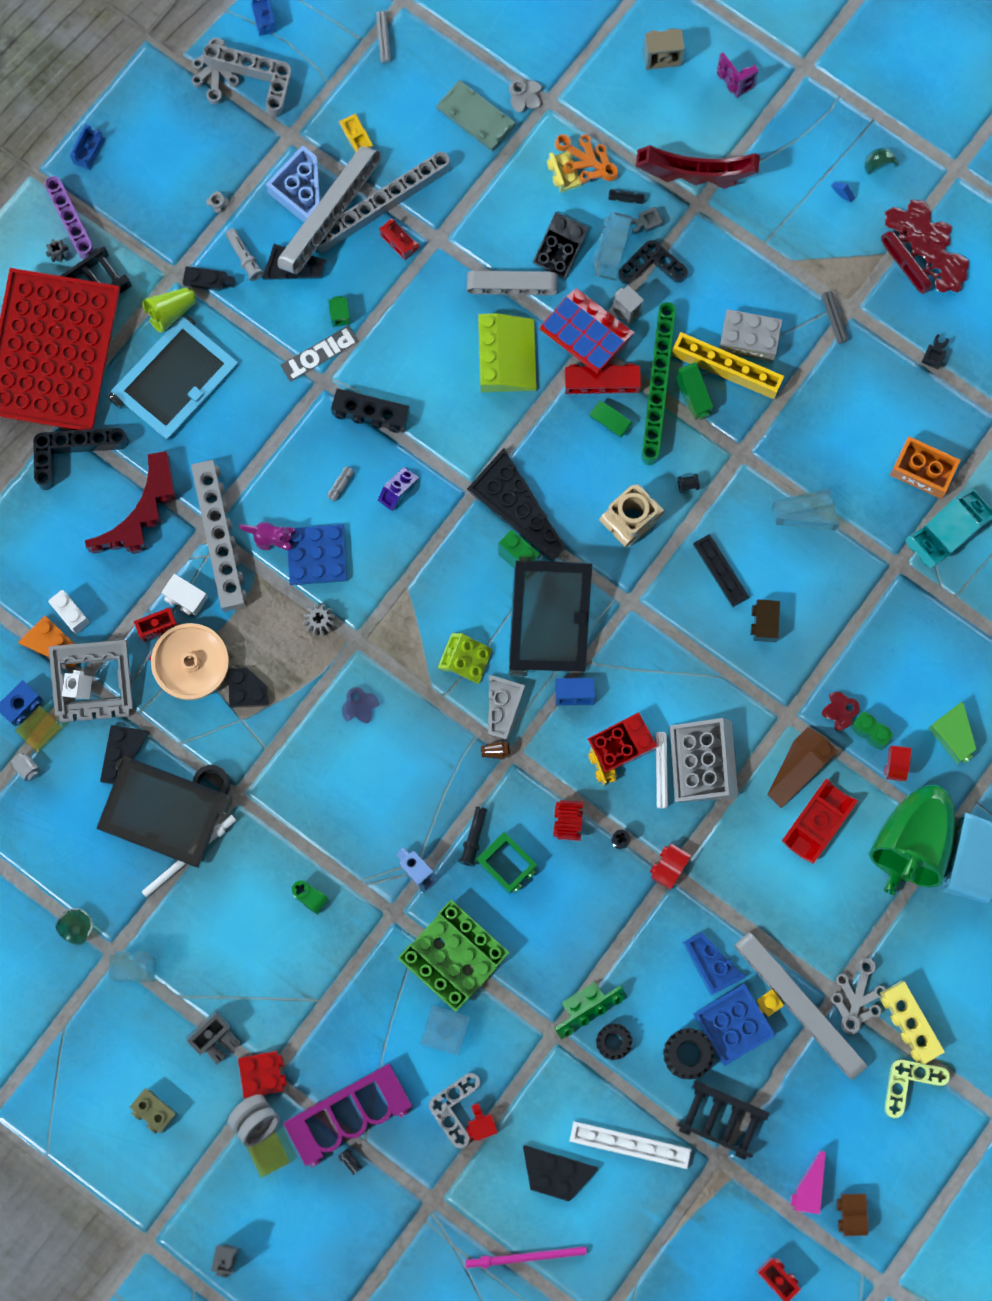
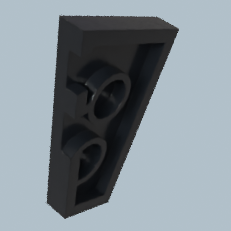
(312, 269)
(121, 743)

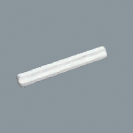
(661, 770)

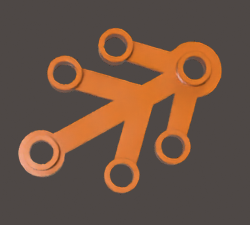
(588, 159)

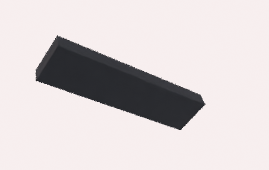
(721, 570)

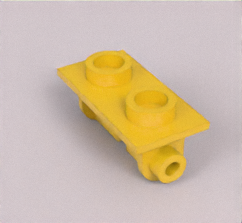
(600, 773)

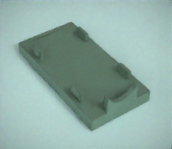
(475, 115)

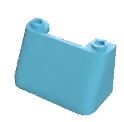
(971, 861)

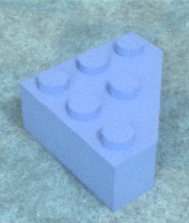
(297, 184)

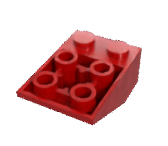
(622, 743)

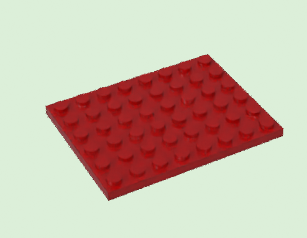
(54, 348)

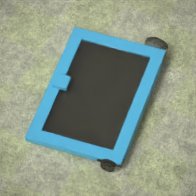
(173, 378)

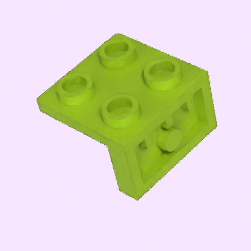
(465, 657)

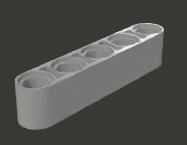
(511, 283)

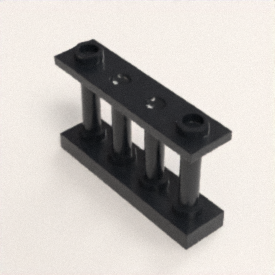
(97, 256)
(719, 1100)

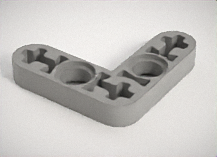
(447, 1111)

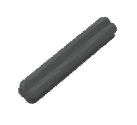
(834, 317)

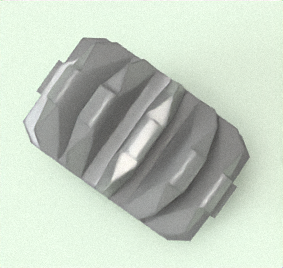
(312, 623)

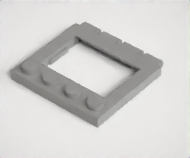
(91, 653)

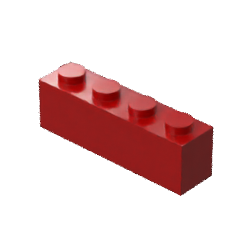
(608, 381)

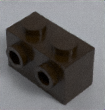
(766, 620)

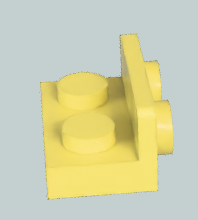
(561, 179)

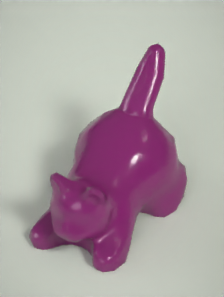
(267, 535)

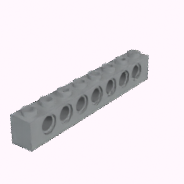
(202, 472)

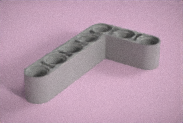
(254, 71)

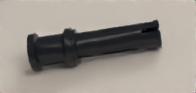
(471, 845)

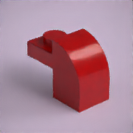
(898, 763)

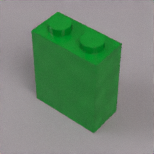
(514, 546)

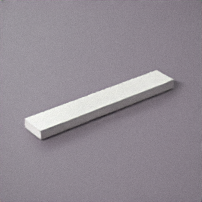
(630, 1145)

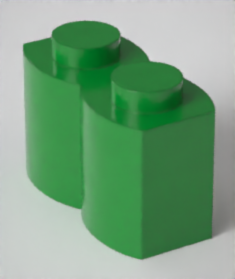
(875, 733)

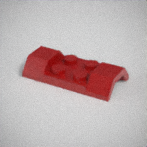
(819, 822)

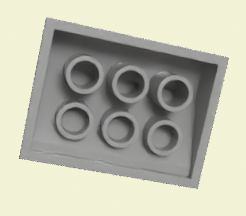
(703, 760)

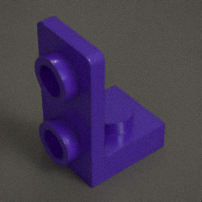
(396, 488)

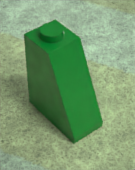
(694, 391)

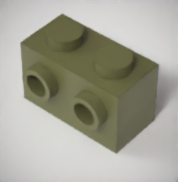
(153, 1111)

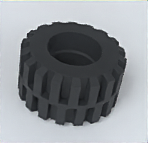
(706, 1053)

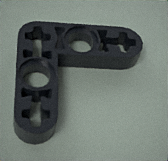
(653, 257)

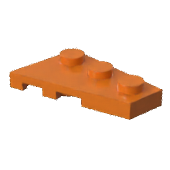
(45, 635)

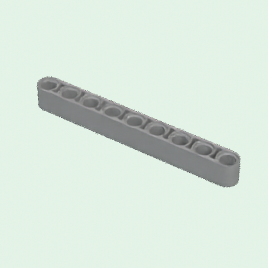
(386, 195)
(329, 210)
(800, 1006)

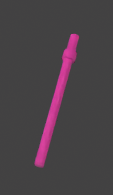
(486, 1261)

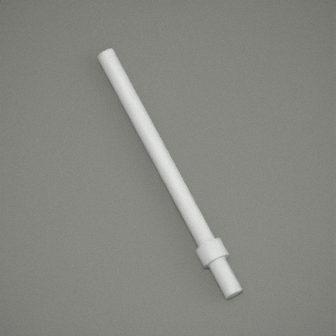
(219, 830)

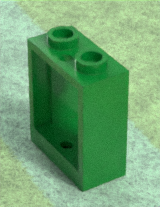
(492, 849)

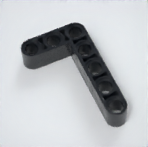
(71, 446)

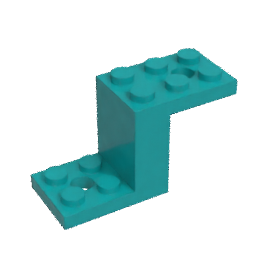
(950, 528)

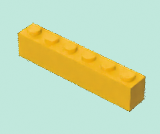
(727, 365)

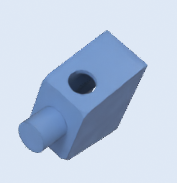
(420, 873)

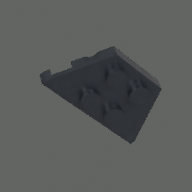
(556, 1174)

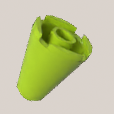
(168, 307)

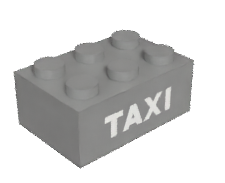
(750, 335)

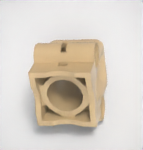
(626, 529)

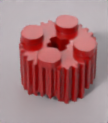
(569, 820)

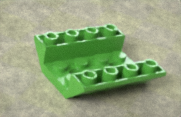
(464, 945)

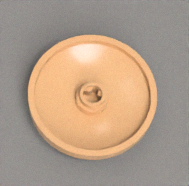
(190, 661)

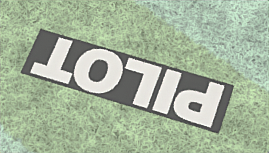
(319, 353)

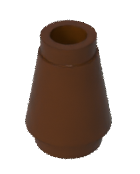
(496, 750)

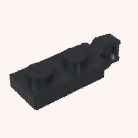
(207, 279)

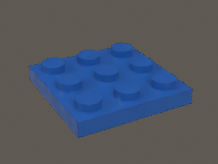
(317, 555)
(734, 1024)

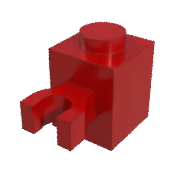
(482, 1126)

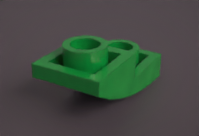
(610, 419)

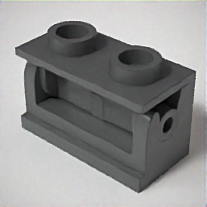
(225, 1259)

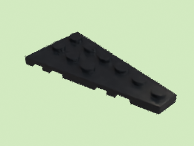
(510, 498)

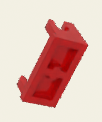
(398, 239)

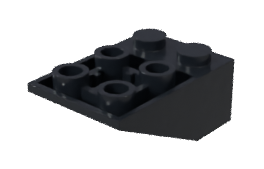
(562, 244)

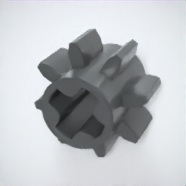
(54, 251)

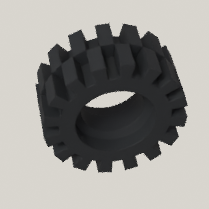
(602, 1045)

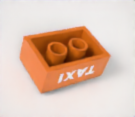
(925, 467)

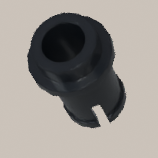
(350, 1161)

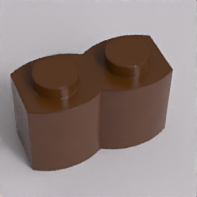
(853, 1214)

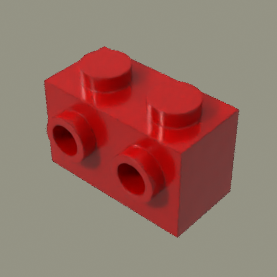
(778, 1280)

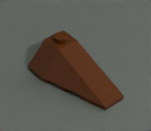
(805, 758)

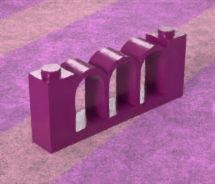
(302, 1136)

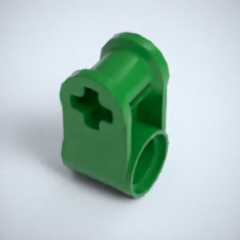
(312, 898)

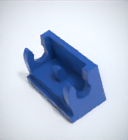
(263, 16)
(87, 147)
(574, 691)

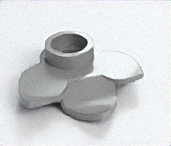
(526, 97)

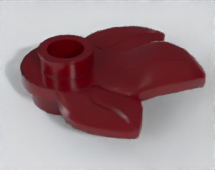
(838, 710)

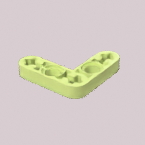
(903, 1079)

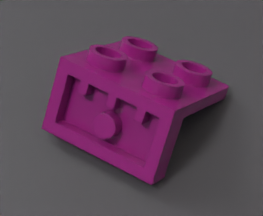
(736, 82)

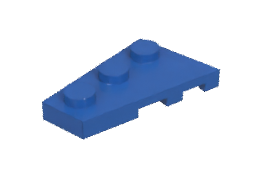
(712, 966)

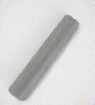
(383, 37)

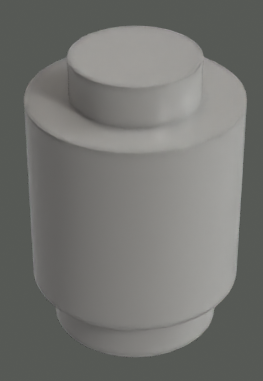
(25, 766)

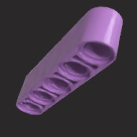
(65, 211)

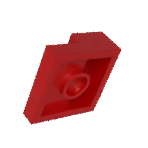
(262, 1074)

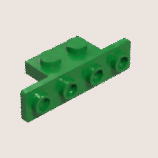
(587, 1006)

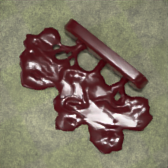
(928, 241)

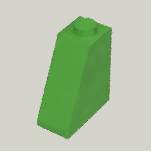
(955, 734)

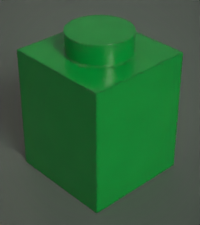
(339, 311)

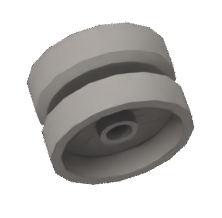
(253, 1120)

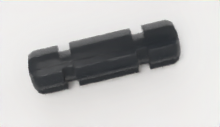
(626, 196)

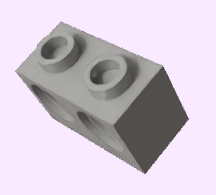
(627, 304)

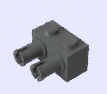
(206, 1034)

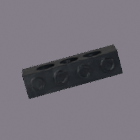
(363, 402)

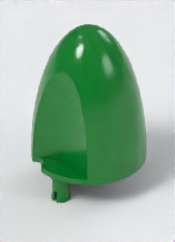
(917, 839)

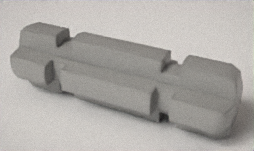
(340, 483)

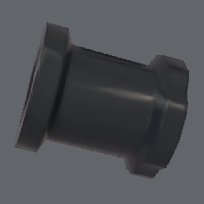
(688, 483)
(617, 834)

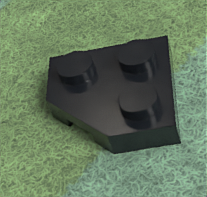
(246, 689)

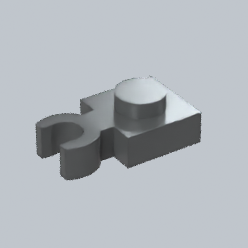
(648, 220)

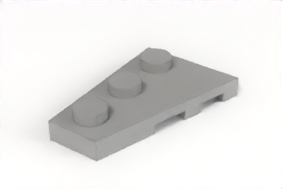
(503, 706)

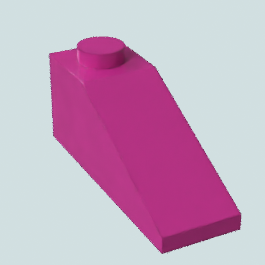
(809, 1190)

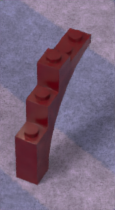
(696, 170)
(146, 513)

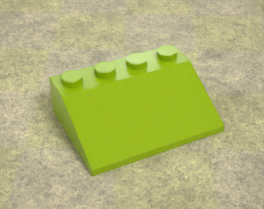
(506, 353)

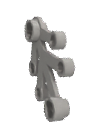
(214, 91)
(857, 1000)

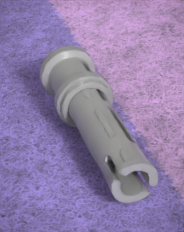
(248, 261)

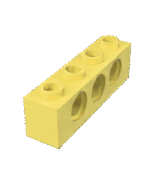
(931, 1046)

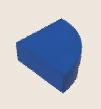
(843, 191)

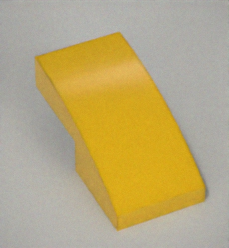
(355, 133)

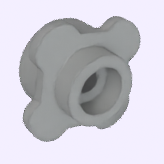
(217, 196)

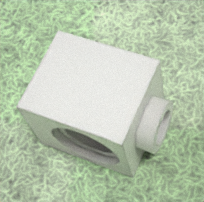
(77, 685)

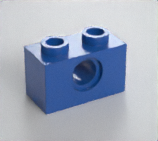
(20, 692)

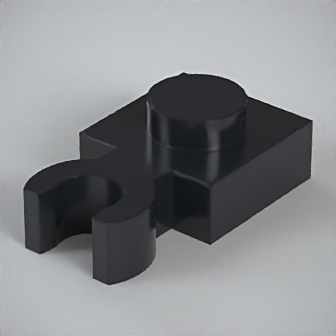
(934, 354)

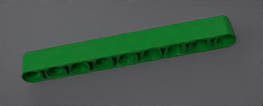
(658, 391)

